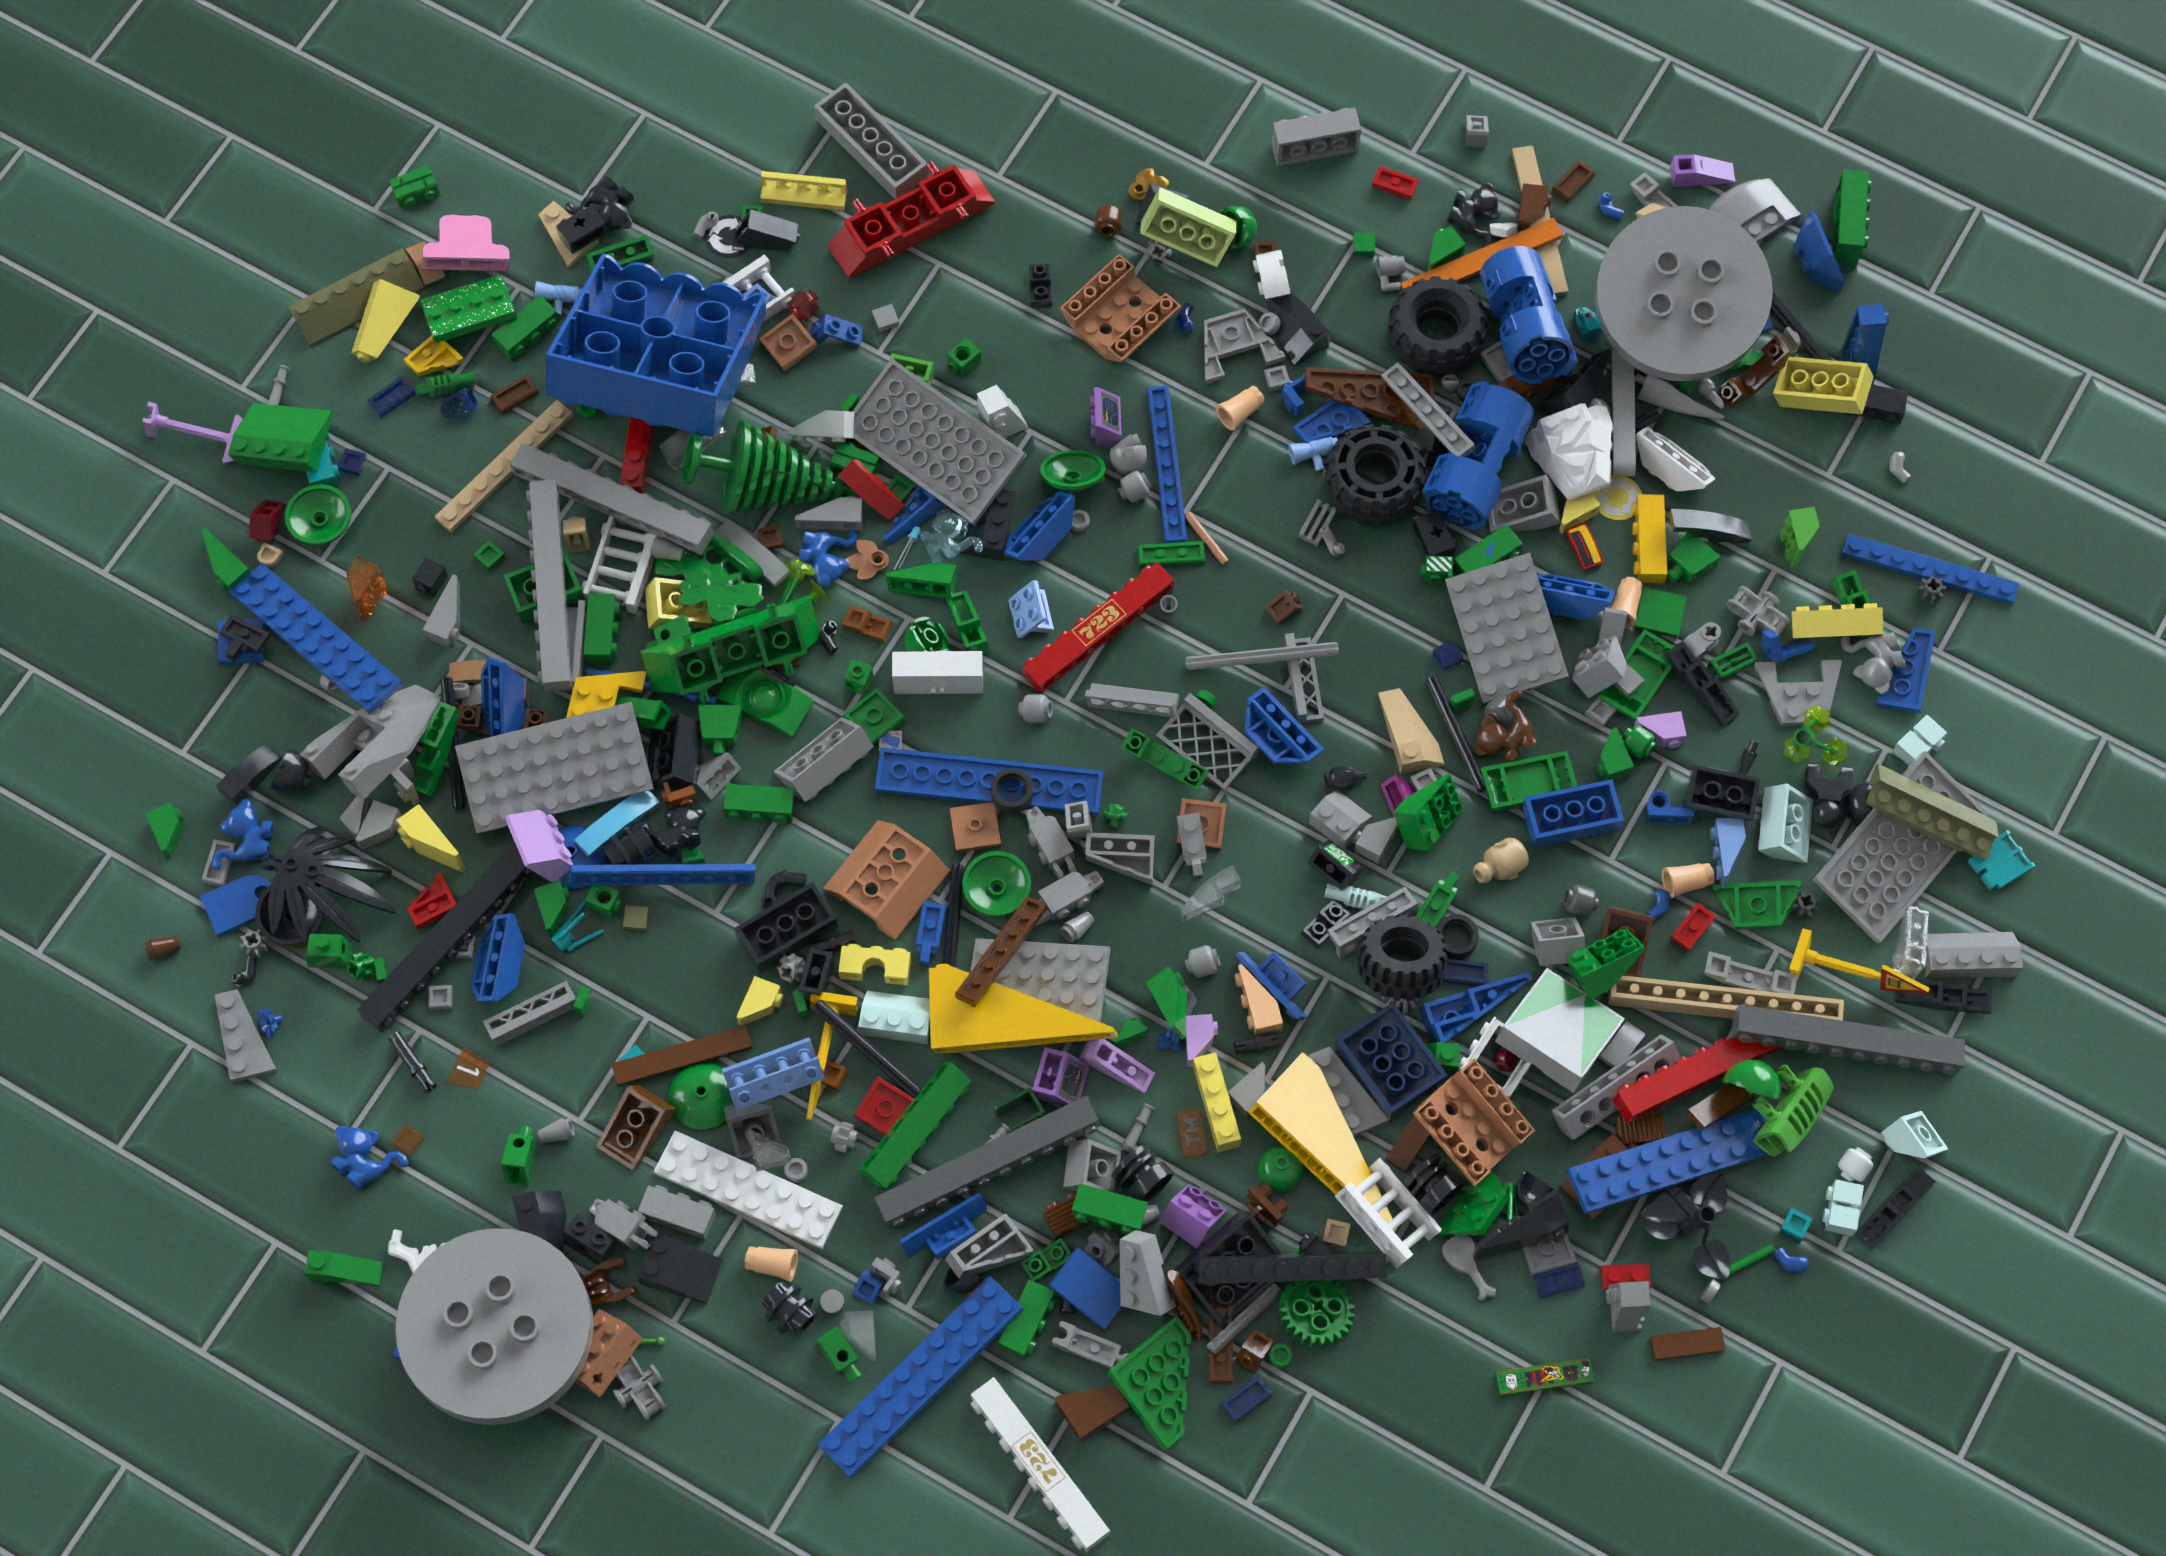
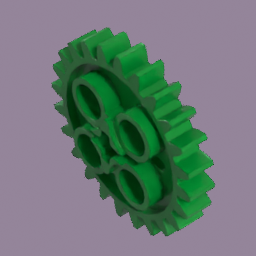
(1303, 1324)

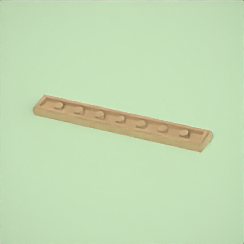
(1528, 173)

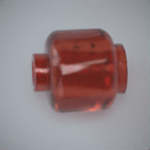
(804, 305)

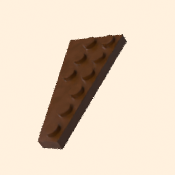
(1366, 392)

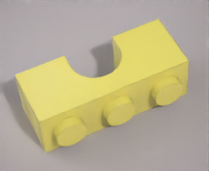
(856, 960)

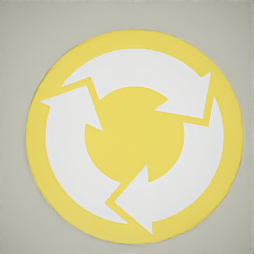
(1617, 498)

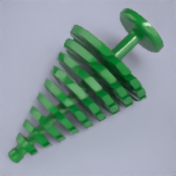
(762, 472)

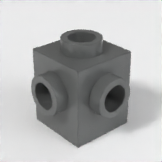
(1104, 1247)

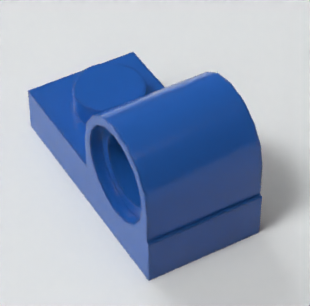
(1666, 814)

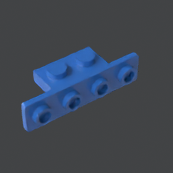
(1278, 979)
(947, 1230)

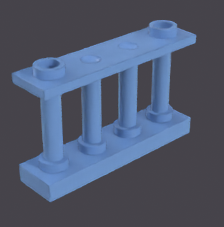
(773, 1074)

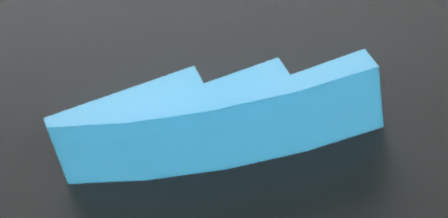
(614, 821)

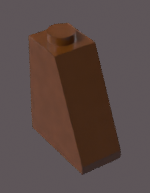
(1091, 1410)

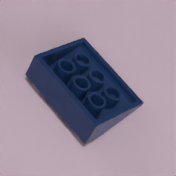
(1390, 1060)

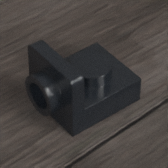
(1313, 1244)

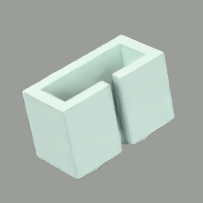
(1925, 737)
(1842, 1210)

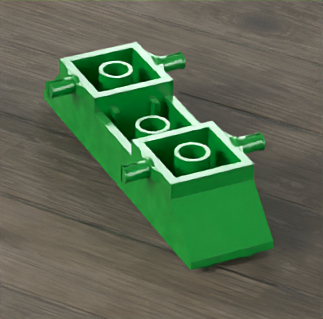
(731, 648)

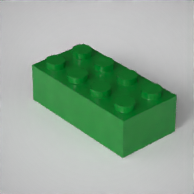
(1850, 217)

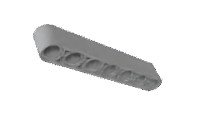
(1623, 417)

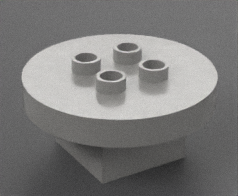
(1683, 293)
(494, 1326)

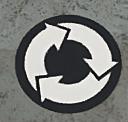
(721, 237)

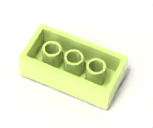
(1188, 227)

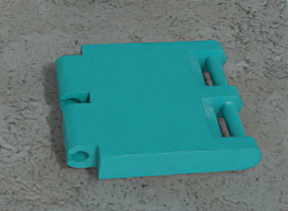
(2002, 863)

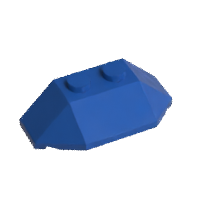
(1817, 255)
(1042, 528)
(1574, 596)
(501, 698)
(1278, 731)
(498, 959)

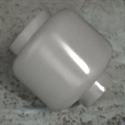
(1134, 486)
(1035, 708)
(1202, 961)

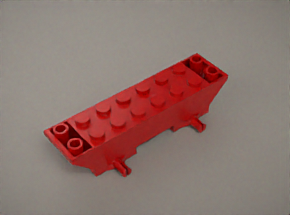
(891, 228)

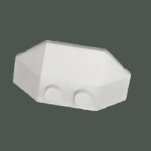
(1671, 462)

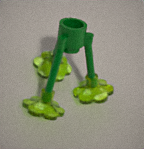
(798, 571)
(1799, 745)

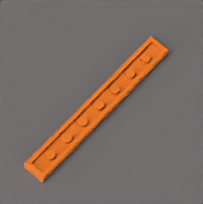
(1471, 264)

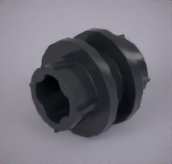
(631, 849)
(787, 1307)

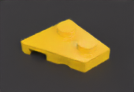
(432, 357)

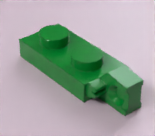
(1438, 900)

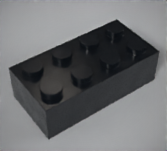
(786, 927)

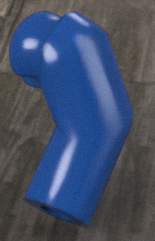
(1607, 208)
(1662, 904)
(1791, 1264)

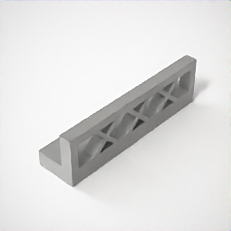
(576, 630)
(1297, 684)
(1132, 700)
(1349, 932)
(532, 1018)

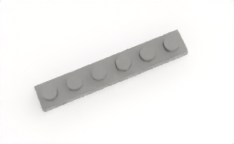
(1428, 411)

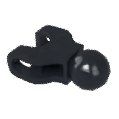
(1827, 793)

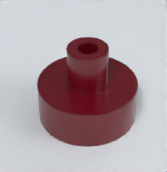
(1505, 1060)

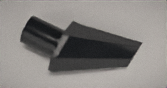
(1749, 756)

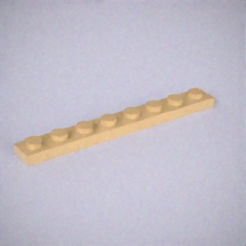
(499, 469)

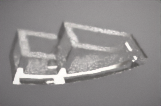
(1211, 894)

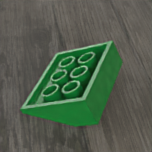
(281, 437)

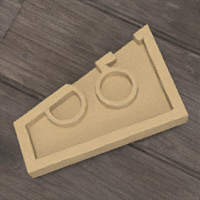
(550, 218)

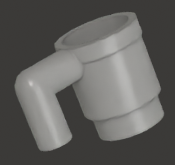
(1387, 267)

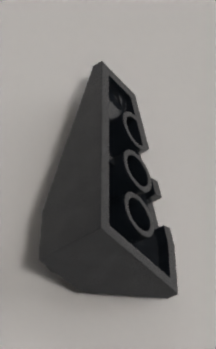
(1300, 330)
(542, 1215)

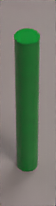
(1749, 1260)

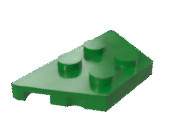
(1758, 903)
(1475, 1208)

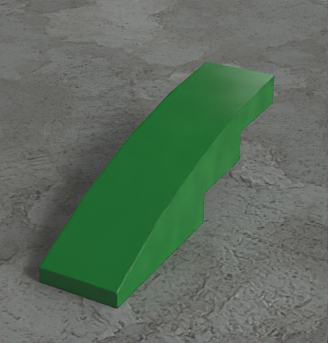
(437, 745)

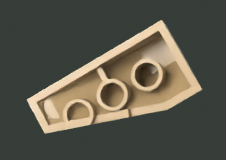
(1411, 739)

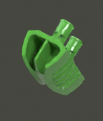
(1796, 1110)

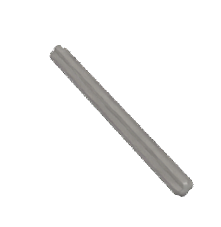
(1262, 656)

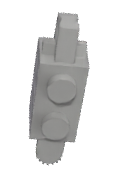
(1051, 841)
(1068, 894)
(623, 1225)

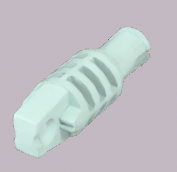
(1353, 896)

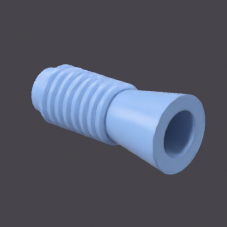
(558, 294)
(1314, 449)

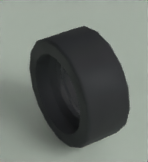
(1012, 807)
(1468, 924)

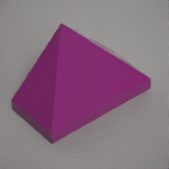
(1396, 790)

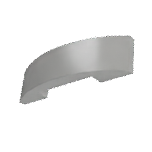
(1648, 192)
(1748, 977)

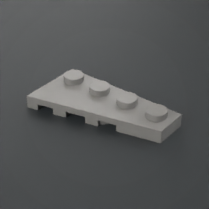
(241, 1040)
(1353, 1101)

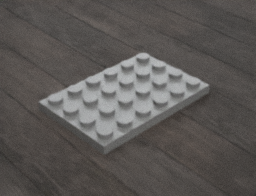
(1506, 628)
(1056, 973)

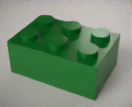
(521, 587)

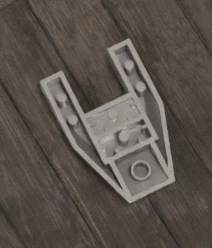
(382, 738)

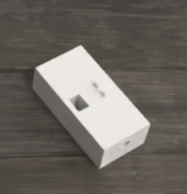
(937, 672)

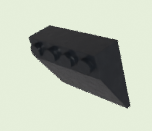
(1237, 1237)

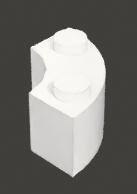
(1272, 274)

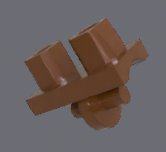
(1262, 1207)

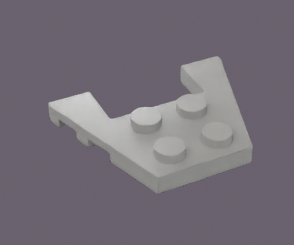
(1232, 335)
(1794, 698)

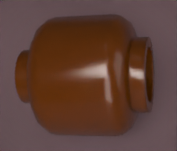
(1108, 220)

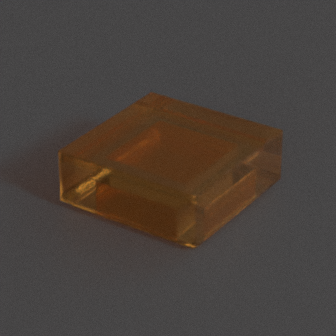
(407, 1139)

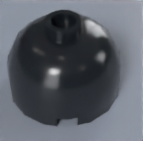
(291, 774)
(1855, 803)

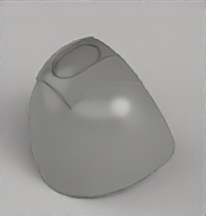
(1129, 459)

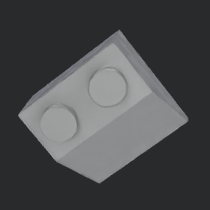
(1339, 818)
(1556, 940)
(1091, 1165)

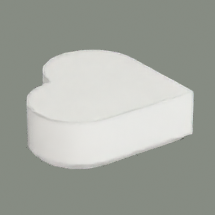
(1503, 230)

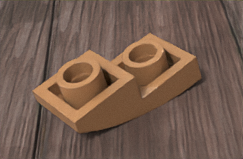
(428, 276)
(466, 671)

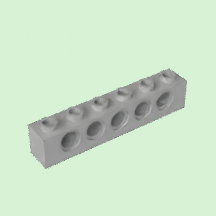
(1595, 1100)

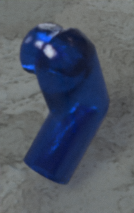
(1184, 320)

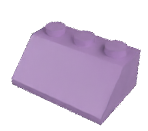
(540, 843)

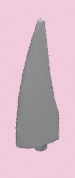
(1666, 396)

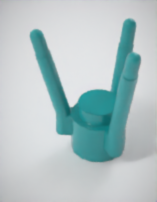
(563, 937)

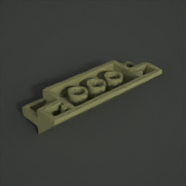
(345, 300)
(1931, 813)

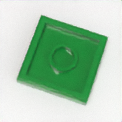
(1660, 612)
(875, 715)

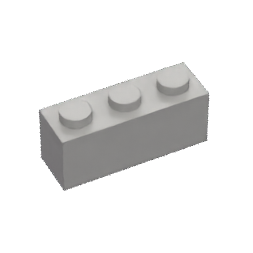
(677, 1211)

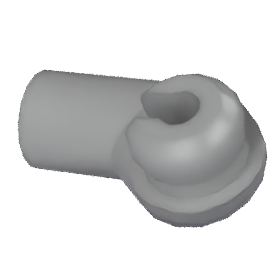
(705, 223)
(1334, 547)

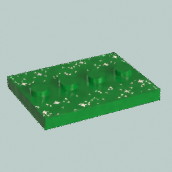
(468, 308)

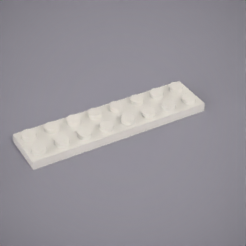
(748, 1191)

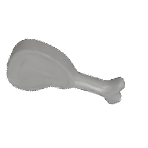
(1459, 1254)

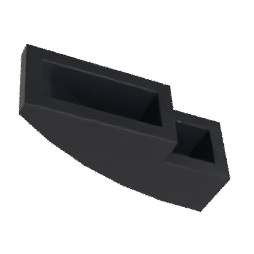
(248, 773)

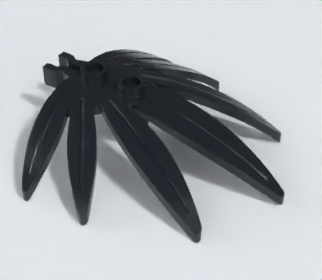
(305, 871)

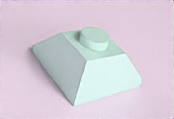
(1914, 1136)

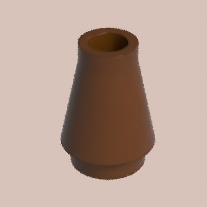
(160, 947)

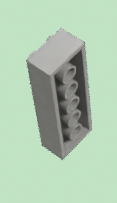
(870, 141)

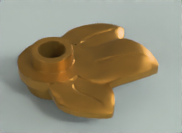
(1142, 182)

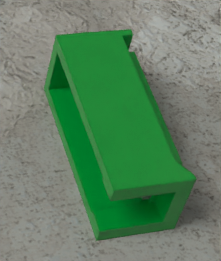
(648, 712)

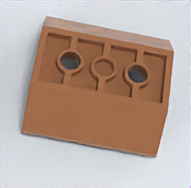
(1106, 304)
(900, 883)
(1479, 1115)

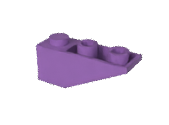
(1700, 170)

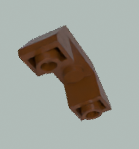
(1758, 375)
(471, 719)

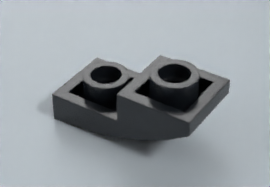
(1040, 285)
(1317, 930)

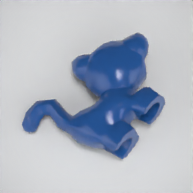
(827, 565)
(243, 823)
(355, 1145)

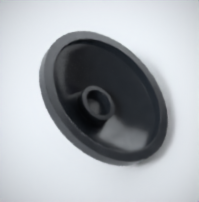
(286, 932)

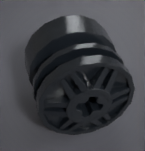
(1138, 1171)
(1431, 1182)

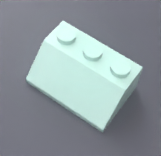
(1785, 823)
(895, 1017)

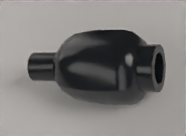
(1343, 777)

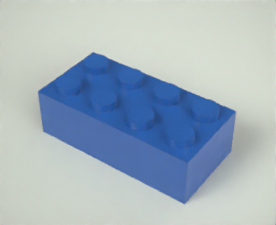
(1572, 813)

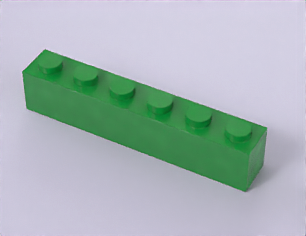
(914, 1125)

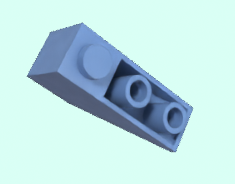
(1729, 842)

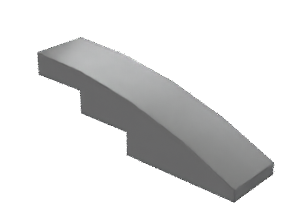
(772, 567)

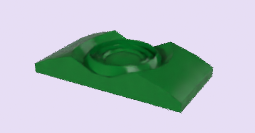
(1650, 663)
(767, 700)
(1514, 780)

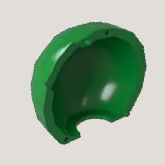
(1755, 1077)

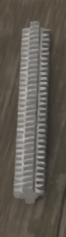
(1244, 1318)

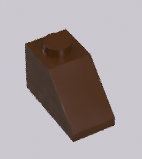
(1532, 204)

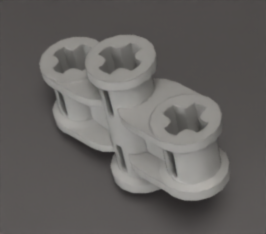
(1756, 614)
(639, 1388)

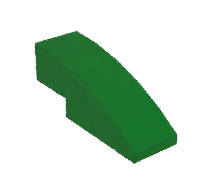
(1850, 591)
(967, 622)

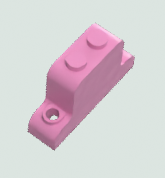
(465, 245)

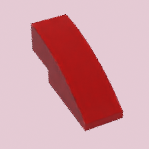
(871, 489)

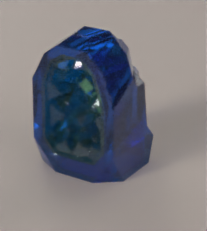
(458, 403)

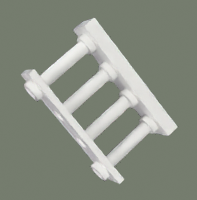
(760, 270)
(637, 579)
(1372, 1223)

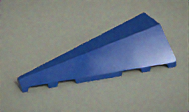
(917, 510)
(1454, 1013)

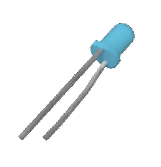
(913, 538)

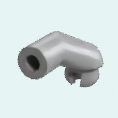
(1896, 467)

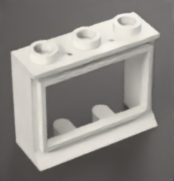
(1478, 1046)

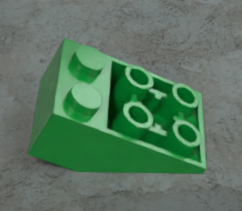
(1428, 813)
(1604, 962)

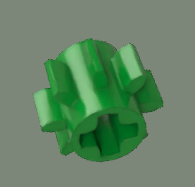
(361, 966)

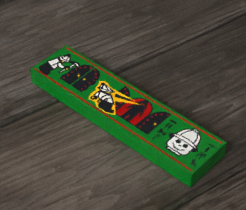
(1544, 1377)

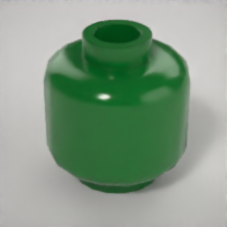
(1639, 741)

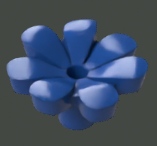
(268, 1022)
(1169, 1039)

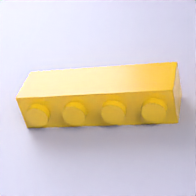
(1650, 538)

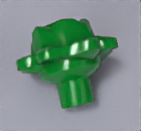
(1115, 813)

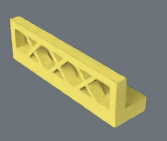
(803, 192)

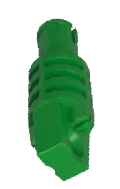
(446, 383)

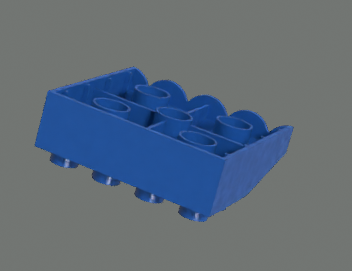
(654, 346)

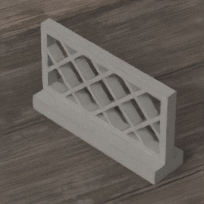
(1223, 731)

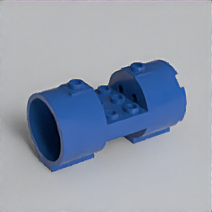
(1530, 324)
(1468, 486)

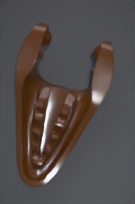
(598, 1286)
(1184, 1303)

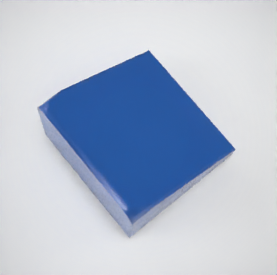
(869, 1286)

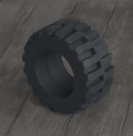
(1397, 977)

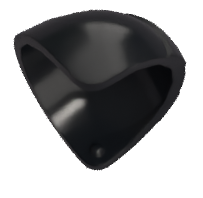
(1531, 1188)
(964, 1285)

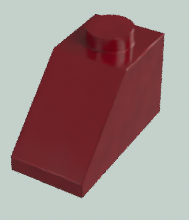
(266, 520)

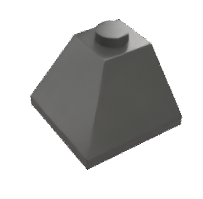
(755, 1117)

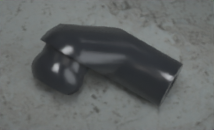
(826, 636)
(242, 978)

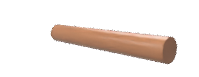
(1206, 538)

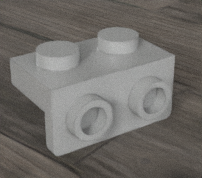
(402, 778)

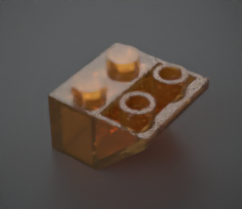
(366, 586)

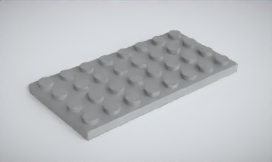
(934, 441)
(555, 766)
(1887, 863)

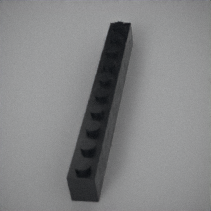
(445, 940)

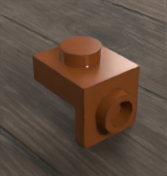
(679, 798)

